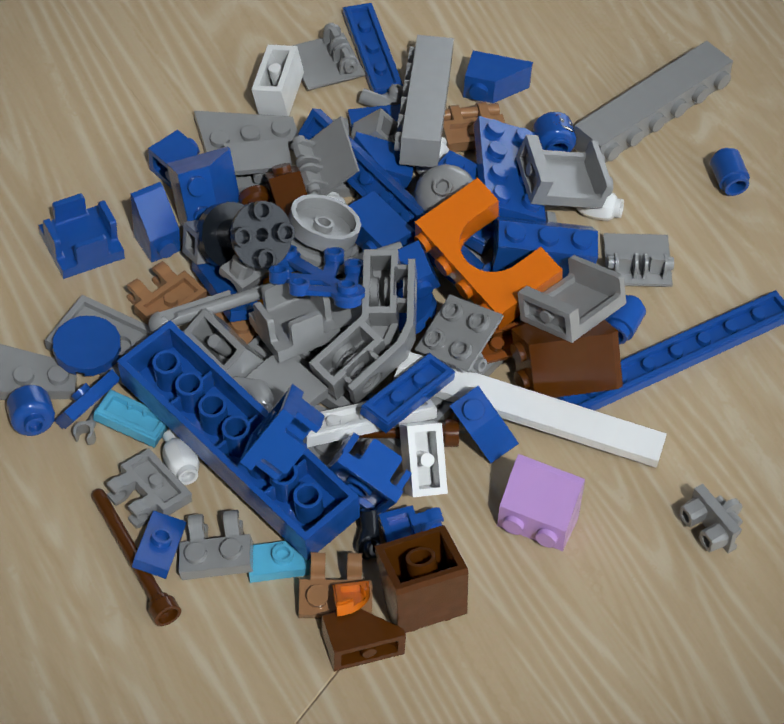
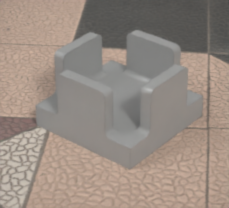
(292, 323)

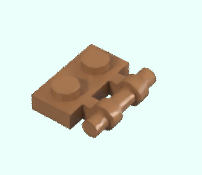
(459, 124)

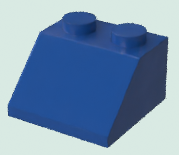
(202, 183)

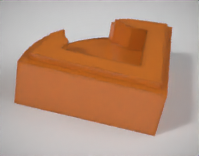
(350, 596)

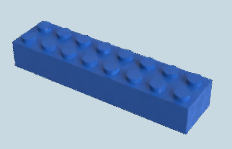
(216, 420)

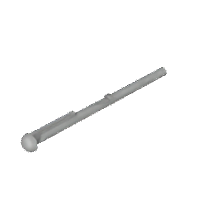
(224, 300)

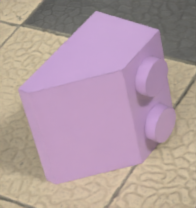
(541, 503)

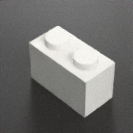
(277, 80)
(424, 457)

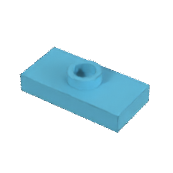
(130, 418)
(277, 561)

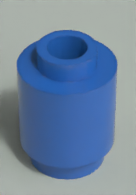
(730, 171)
(627, 318)

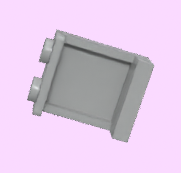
(564, 176)
(575, 302)

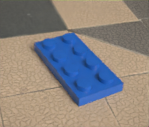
(498, 168)

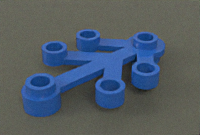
(346, 293)

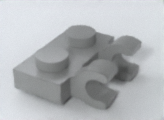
(154, 482)
(215, 556)

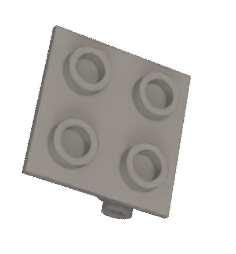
(328, 59)
(325, 159)
(639, 258)
(460, 334)

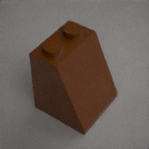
(567, 368)
(423, 579)

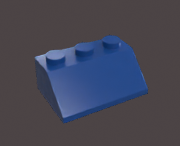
(520, 237)

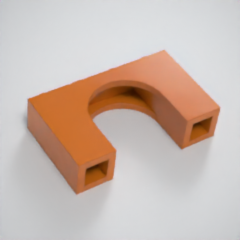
(452, 224)

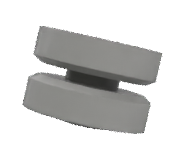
(322, 224)

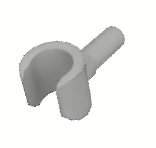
(86, 427)

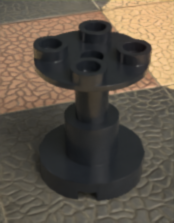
(254, 232)

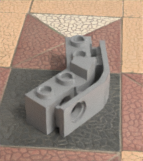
(372, 343)

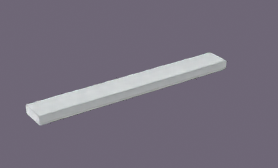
(555, 415)

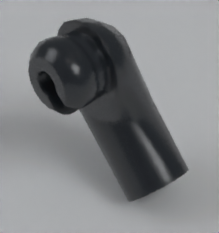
(369, 533)

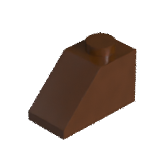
(285, 185)
(360, 639)

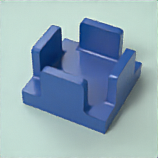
(81, 236)
(280, 436)
(370, 473)

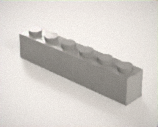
(424, 101)
(655, 101)

